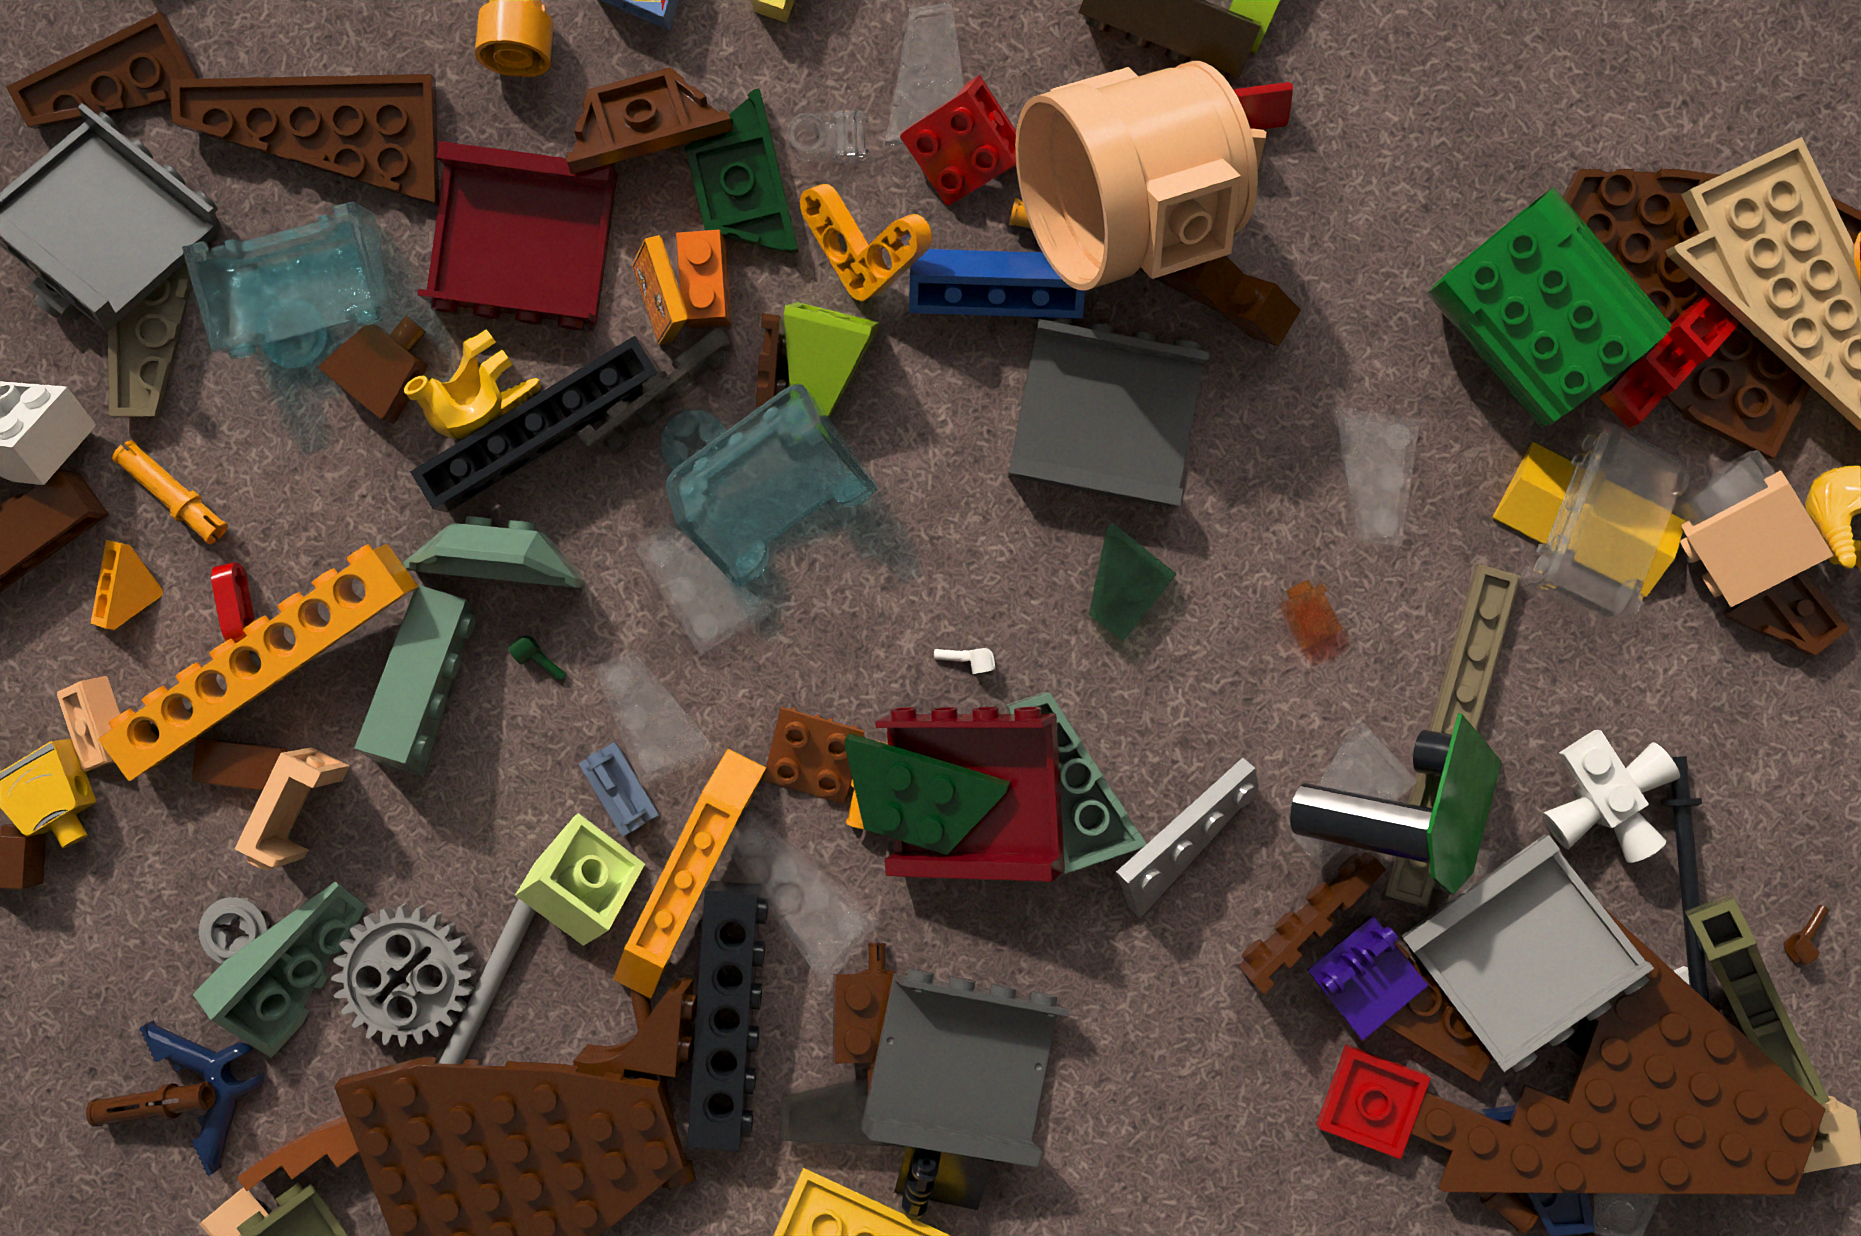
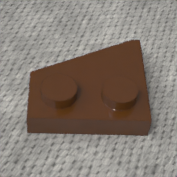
(771, 359)

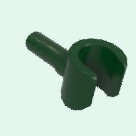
(528, 648)

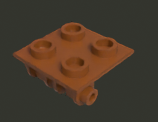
(810, 755)

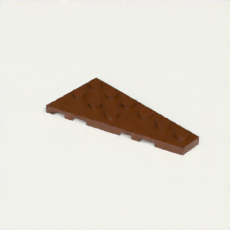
(349, 126)

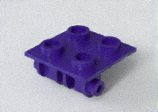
(1367, 977)

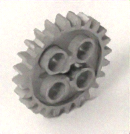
(430, 1001)

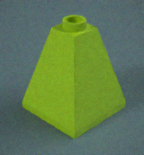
(824, 350)

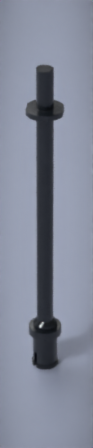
(1688, 873)

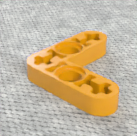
(868, 257)

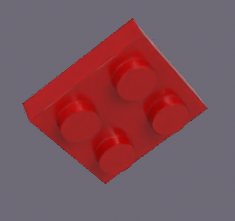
(1373, 1101)

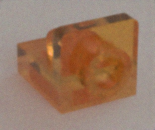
(1309, 613)

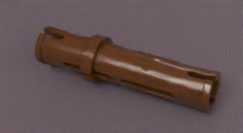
(191, 1098)

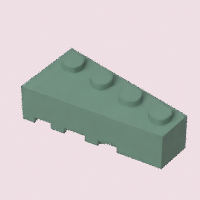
(417, 681)

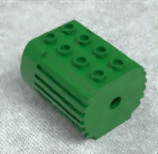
(1549, 309)

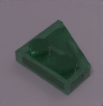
(1126, 583)

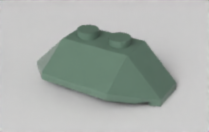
(495, 554)

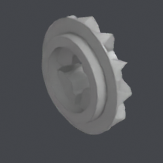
(217, 940)

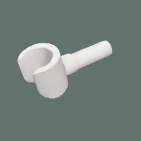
(981, 659)

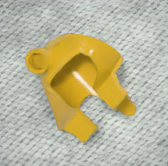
(472, 394)
(1831, 506)

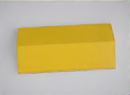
(1537, 495)

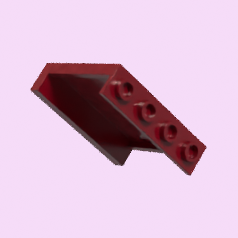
(520, 236)
(1024, 829)

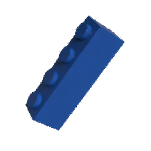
(991, 285)

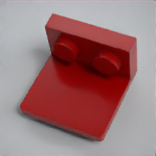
(963, 142)

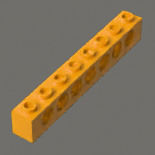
(139, 749)

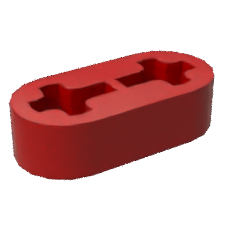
(232, 600)

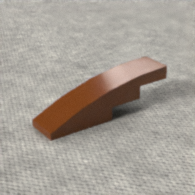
(298, 1154)

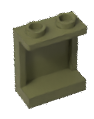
(299, 1214)

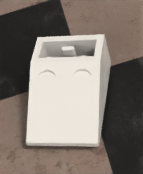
(38, 430)

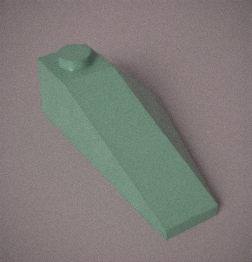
(267, 983)

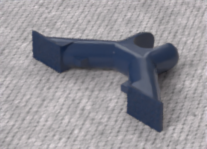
(215, 1069)

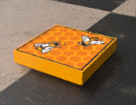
(659, 290)

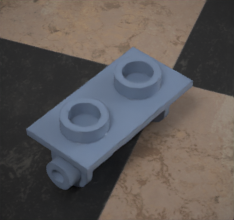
(618, 788)

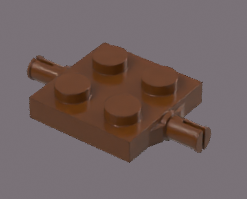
(860, 1011)

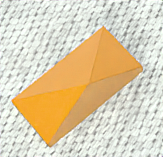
(122, 586)

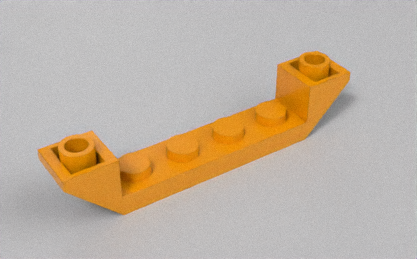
(687, 872)

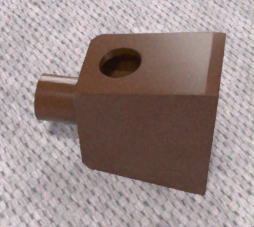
(378, 366)

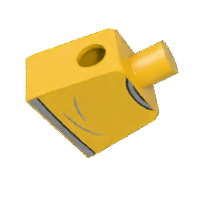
(47, 792)

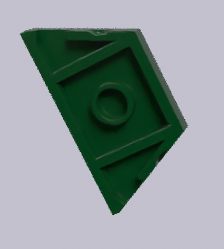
(741, 181)
(918, 795)

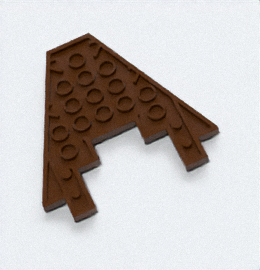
(1657, 1107)

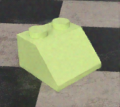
(581, 880)

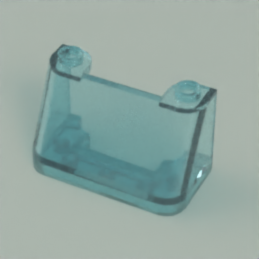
(290, 281)
(764, 481)

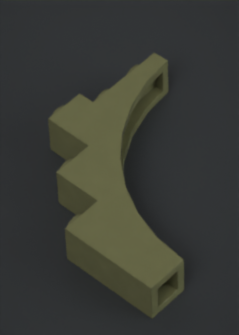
(1751, 991)

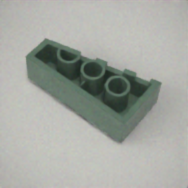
(1092, 816)

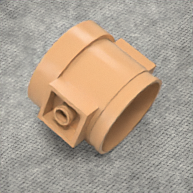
(1136, 172)

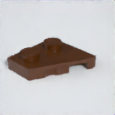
(1792, 615)

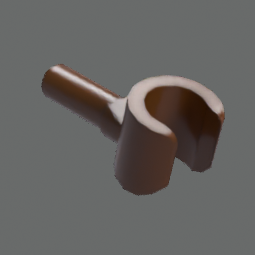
(1799, 944)

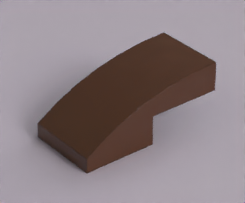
(234, 763)

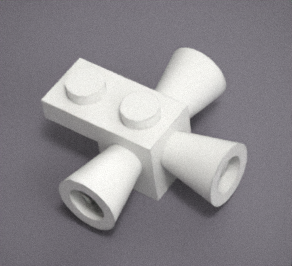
(1611, 795)

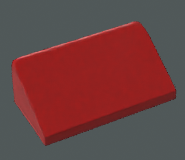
(1266, 104)

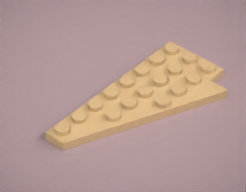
(1782, 267)

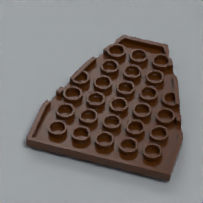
(1744, 385)
(508, 1146)

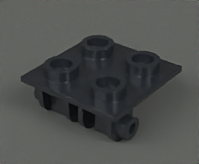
(940, 1178)

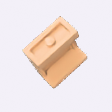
(1756, 542)
(268, 828)

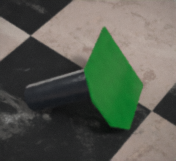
(1441, 835)

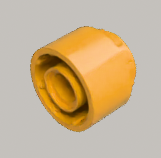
(514, 37)

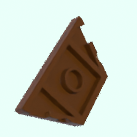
(641, 118)

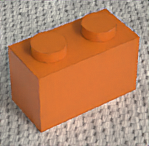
(704, 278)

